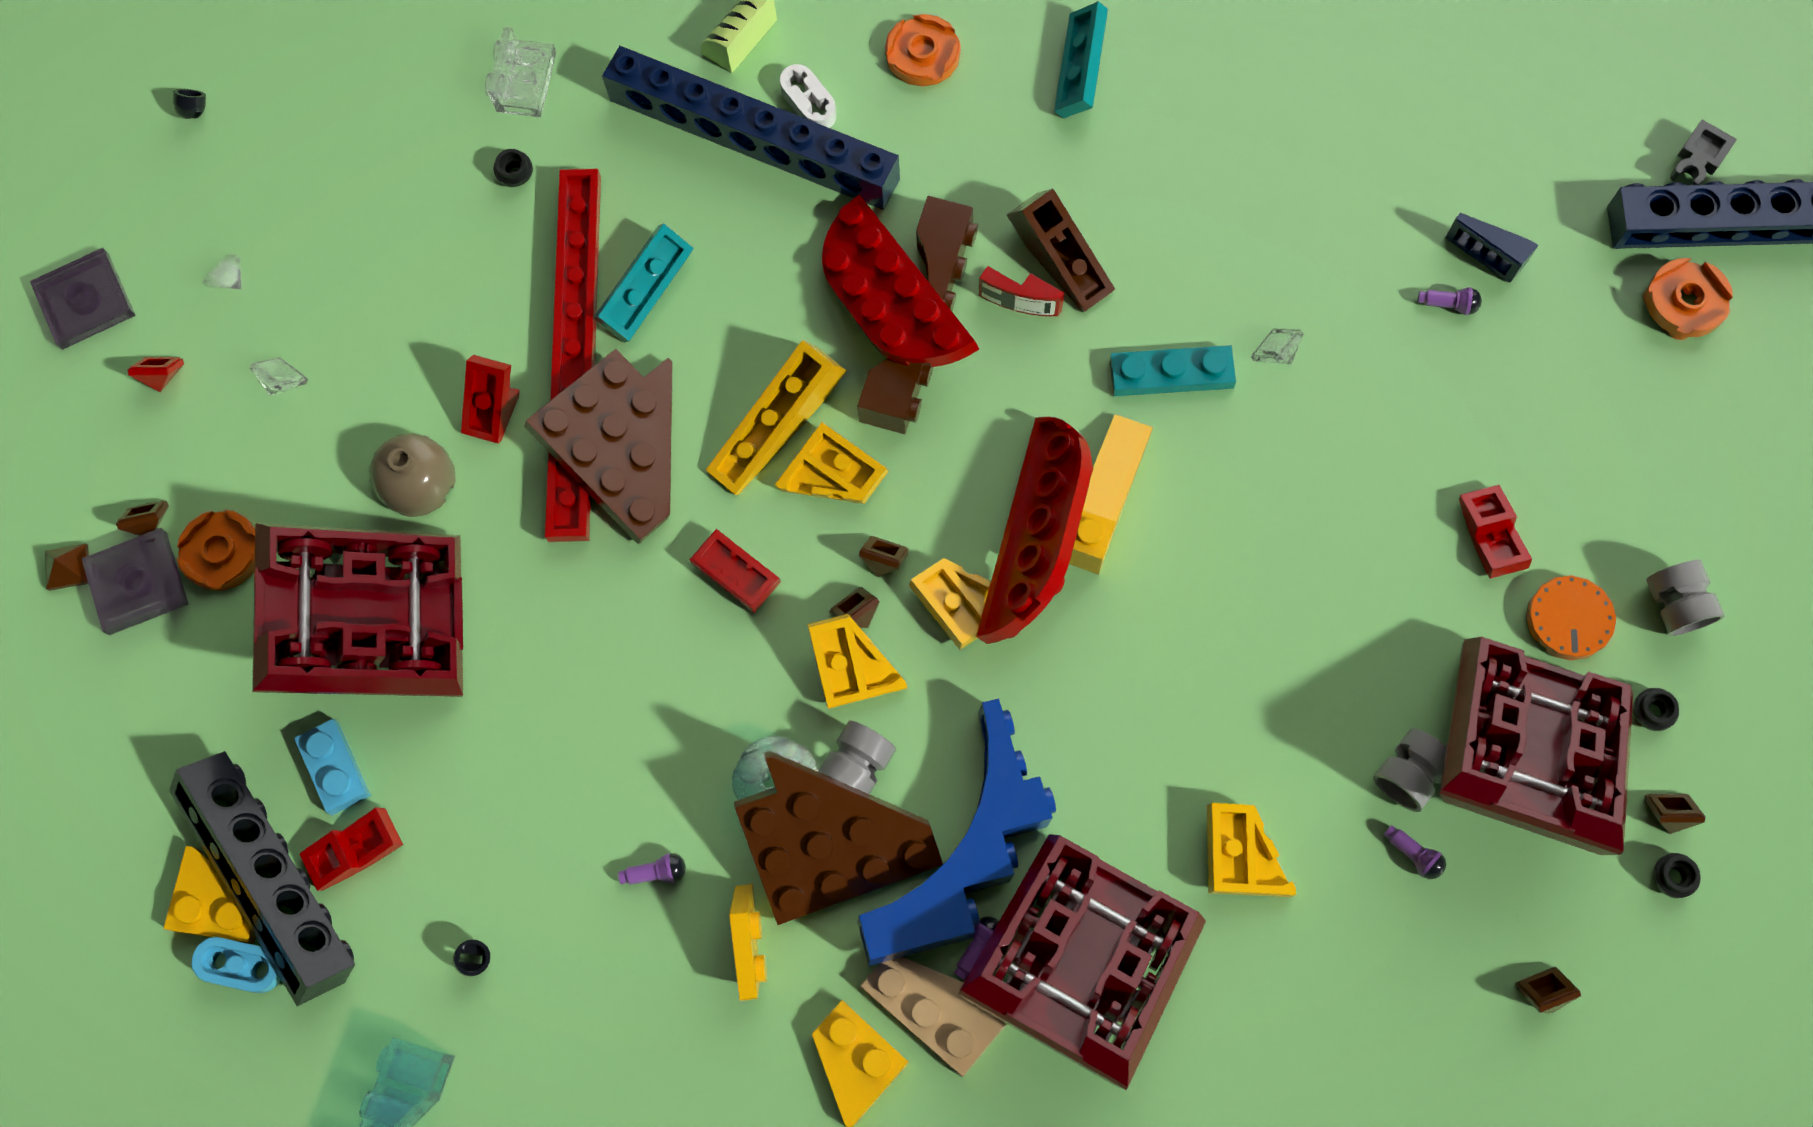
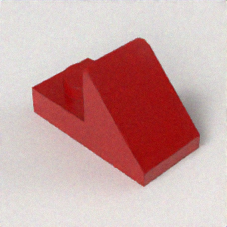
(487, 399)

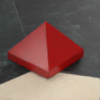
(156, 371)

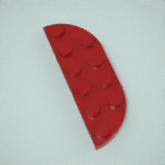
(889, 292)
(1038, 529)

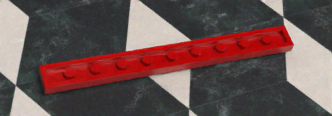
(573, 334)

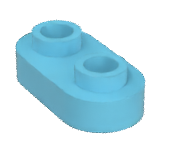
(239, 968)

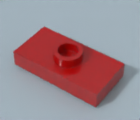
(735, 570)

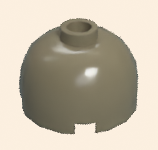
(412, 474)

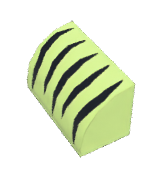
(739, 32)

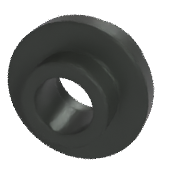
(510, 159)
(1666, 703)
(1685, 866)

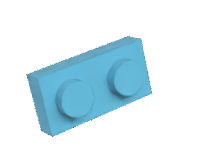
(332, 767)

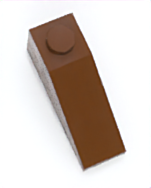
(1061, 248)

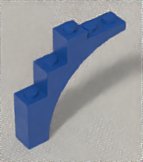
(938, 908)

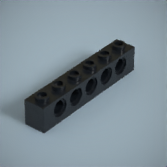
(236, 862)

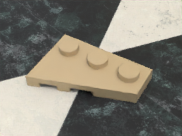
(934, 1011)

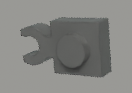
(1703, 152)

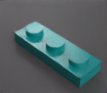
(1081, 60)
(643, 283)
(1172, 370)

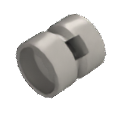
(1685, 597)
(858, 757)
(1411, 774)

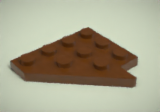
(615, 440)
(828, 840)

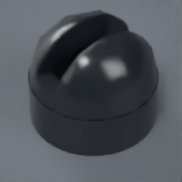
(189, 103)
(471, 947)

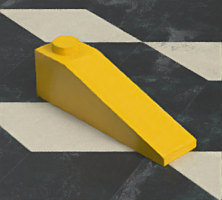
(776, 416)
(1108, 491)

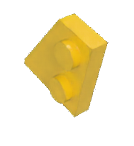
(832, 469)
(952, 599)
(850, 662)
(1241, 854)
(203, 903)
(745, 931)
(855, 1061)

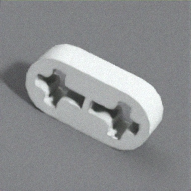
(814, 93)

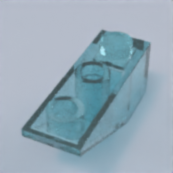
(406, 1086)

